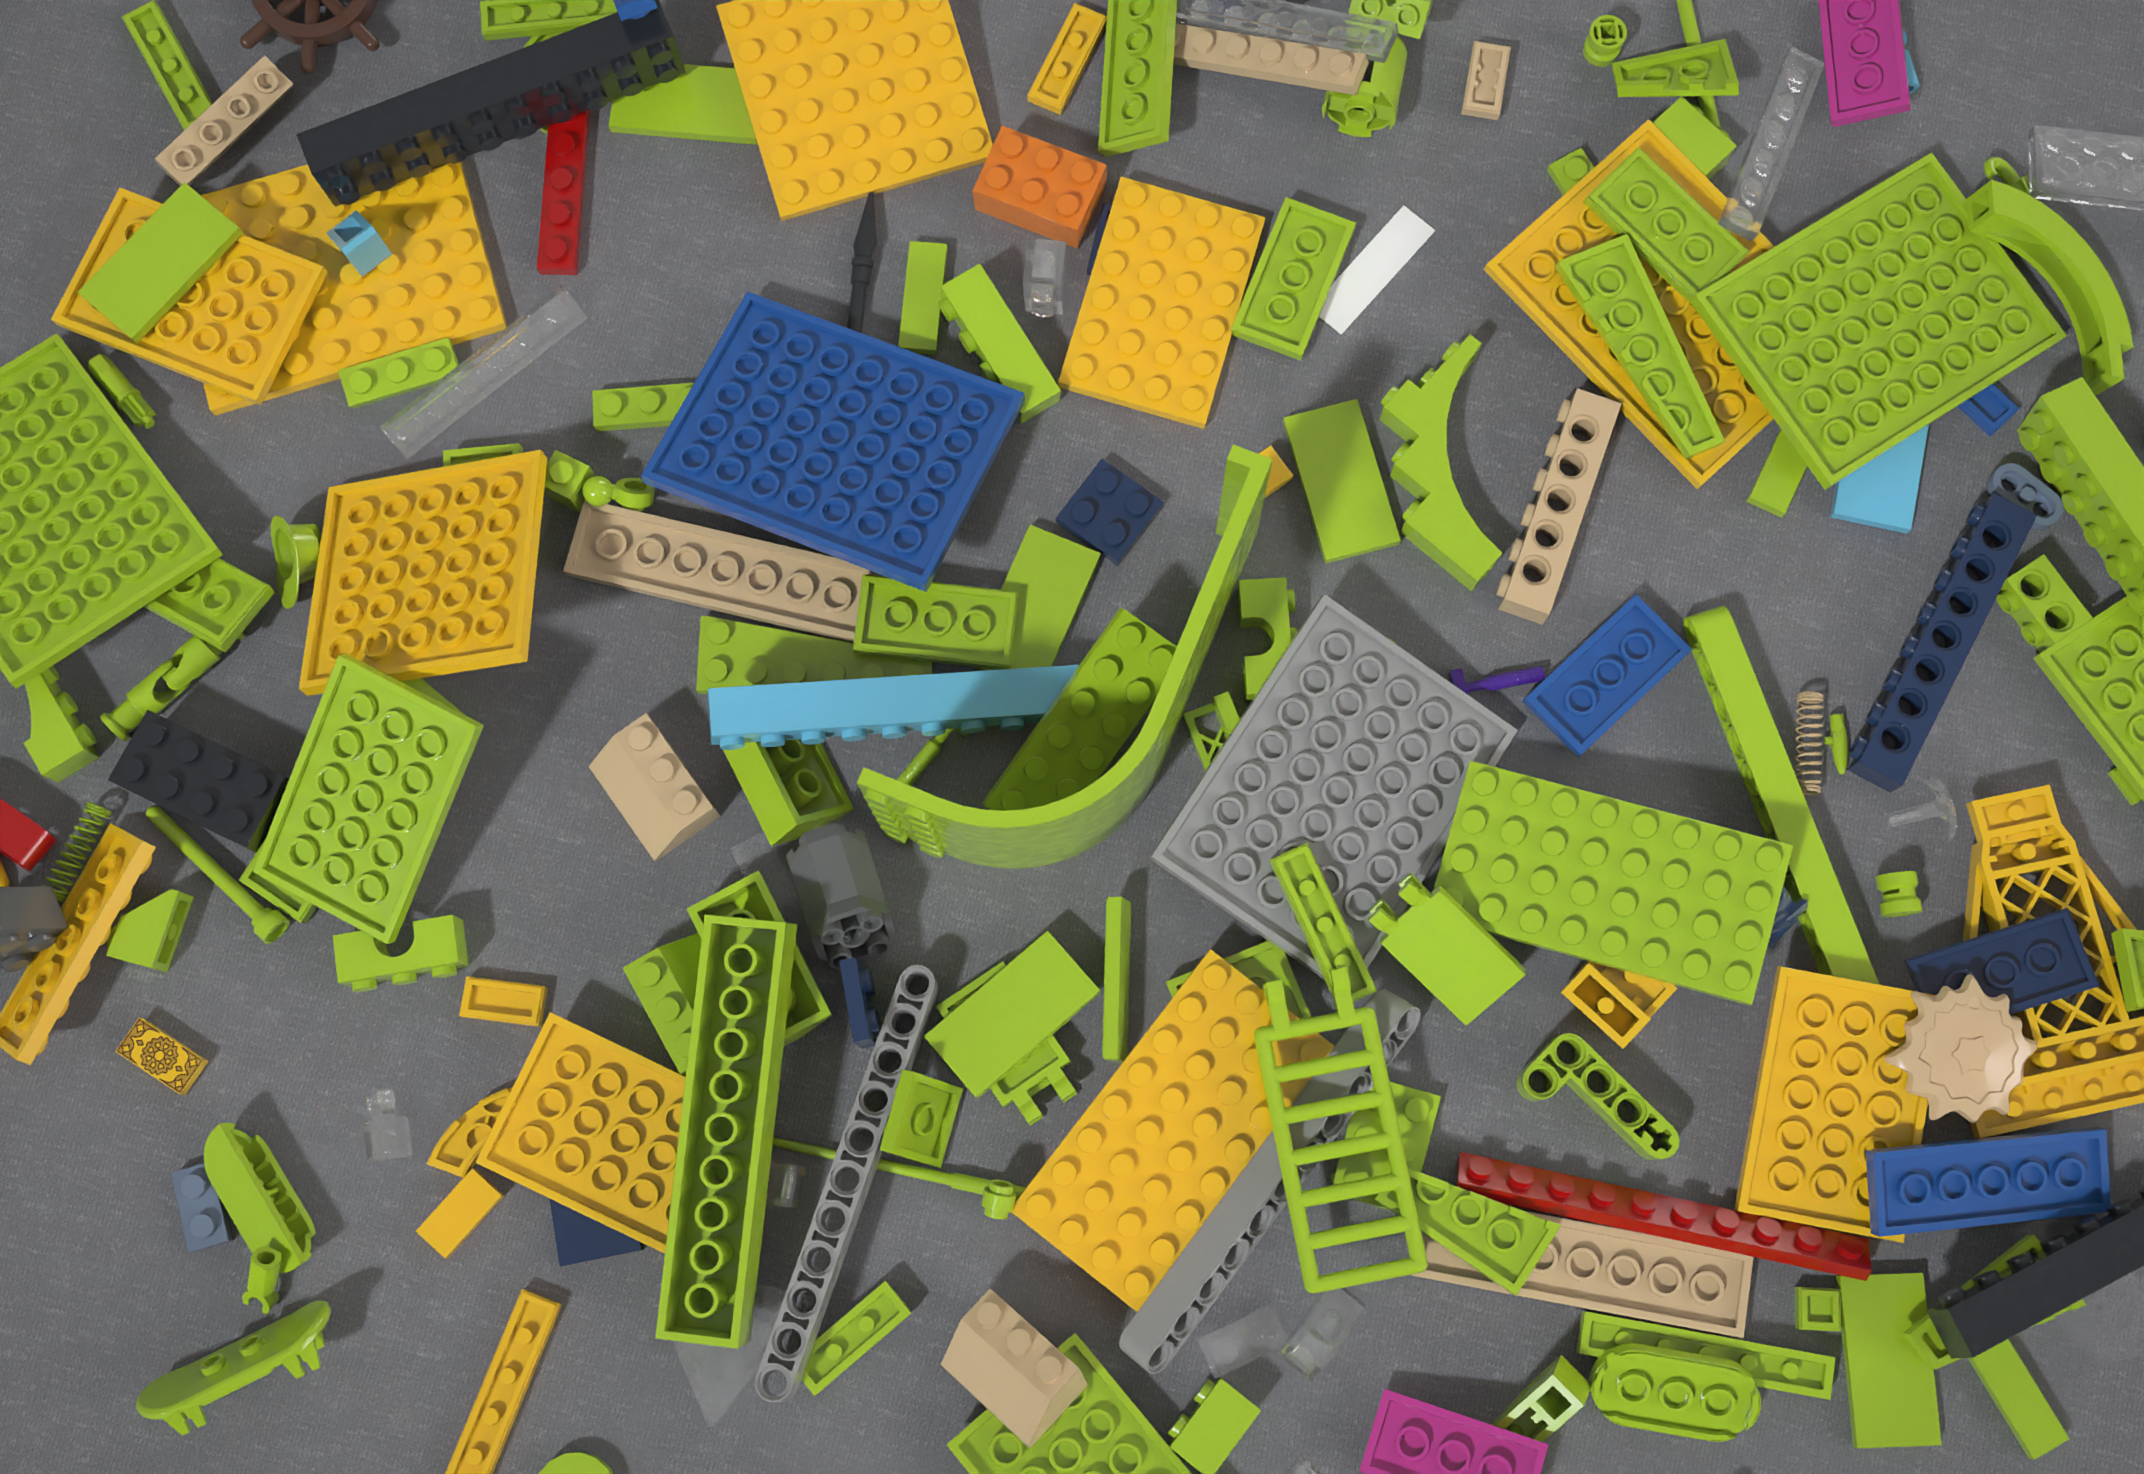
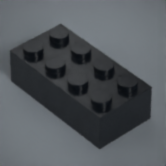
(200, 780)

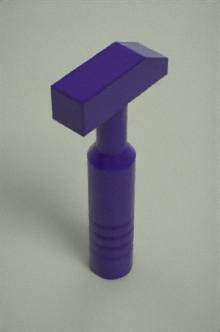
(1498, 681)

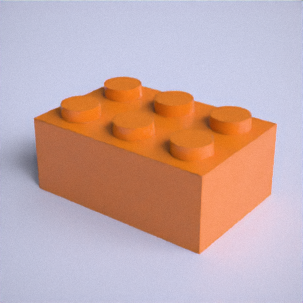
(1040, 187)

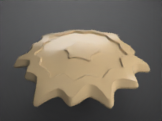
(1963, 1051)

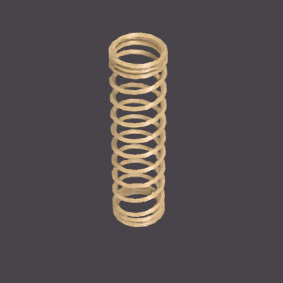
(1808, 698)

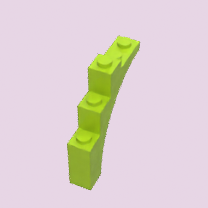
(1441, 522)

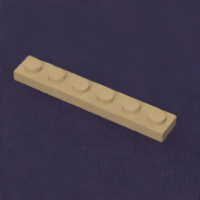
(1269, 59)

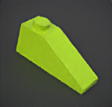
(1546, 1402)

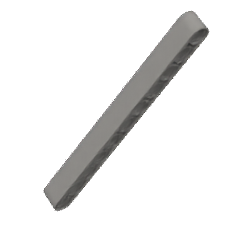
(852, 1201)
(1253, 1202)

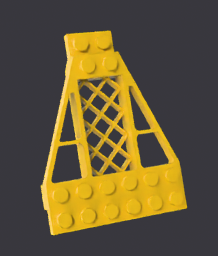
(2073, 1070)

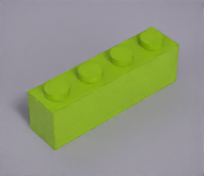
(997, 340)

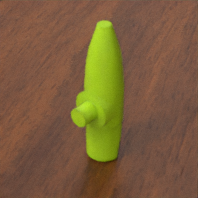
(1838, 742)

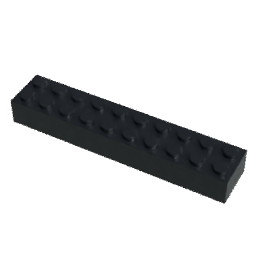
(490, 104)

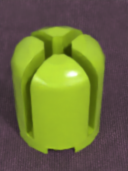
(1376, 97)

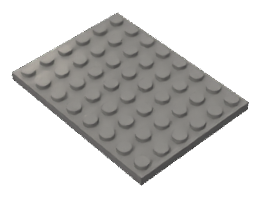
(1339, 753)

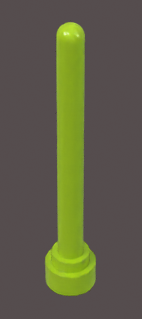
(267, 923)

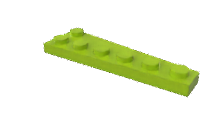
(1633, 324)
(759, 655)

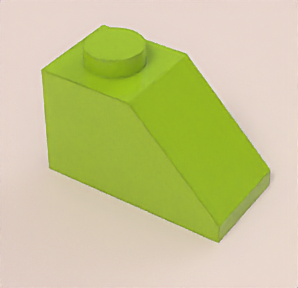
(151, 931)

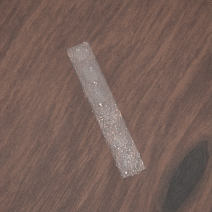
(1293, 23)
(1771, 144)
(483, 372)

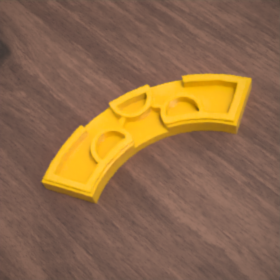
(466, 1136)

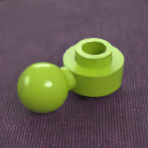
(629, 492)

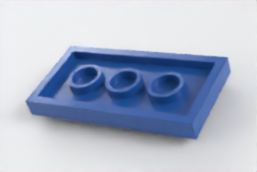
(1607, 675)

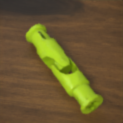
(187, 663)

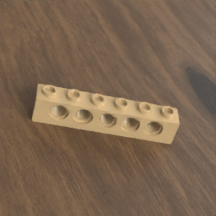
(1596, 418)

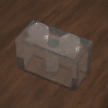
(1045, 277)

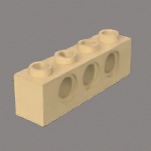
(224, 122)

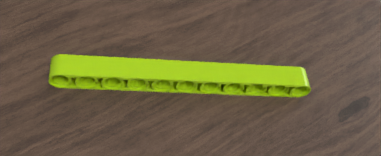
(1776, 793)

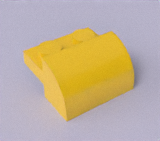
(1616, 999)

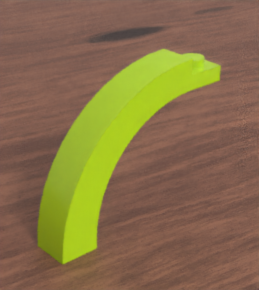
(2068, 267)

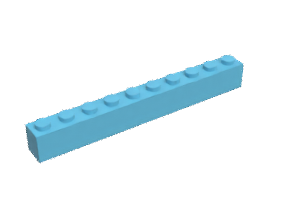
(882, 706)

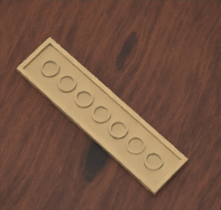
(716, 570)
(1624, 1276)

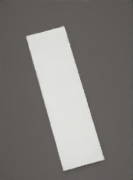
(1374, 268)

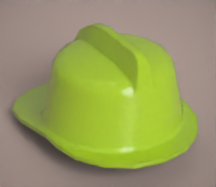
(295, 556)

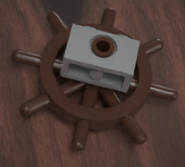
(347, 22)

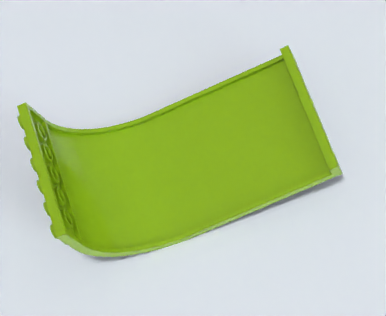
(1088, 817)

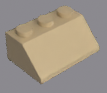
(652, 787)
(1012, 1368)

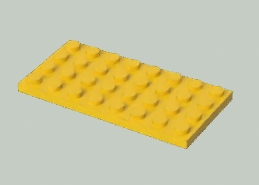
(1164, 1135)

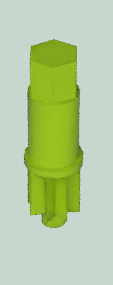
(122, 391)

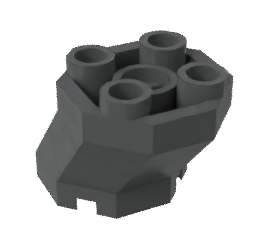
(841, 895)

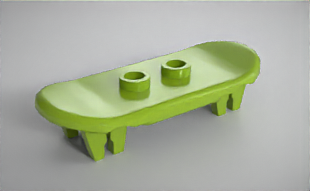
(235, 1366)

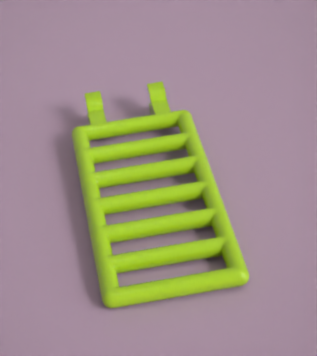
(1290, 1158)

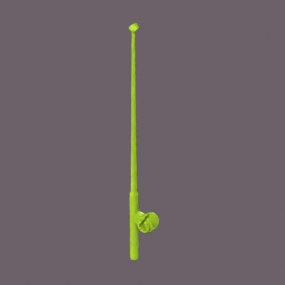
(998, 1195)

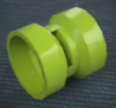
(1604, 40)
(1901, 903)

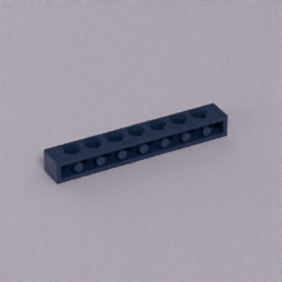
(2008, 528)

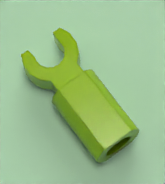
(263, 1278)

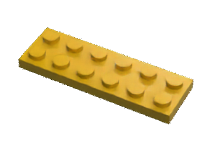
(54, 972)

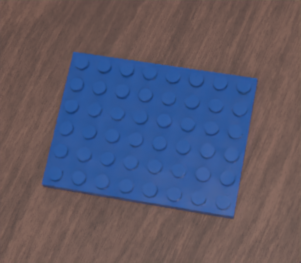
(835, 440)

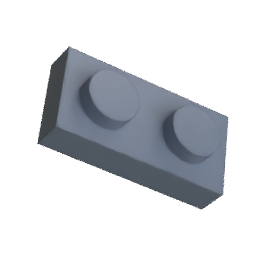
(201, 1210)

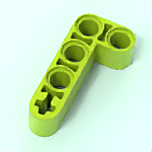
(1606, 1102)

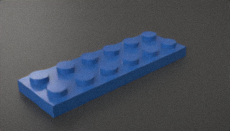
(1988, 1181)

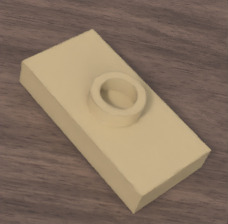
(1485, 80)

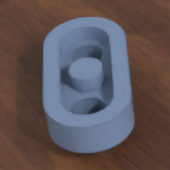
(2026, 493)

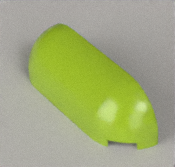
(258, 1195)

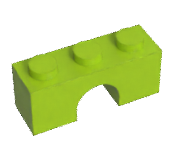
(1265, 606)
(436, 949)

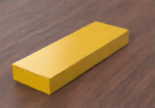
(1067, 59)

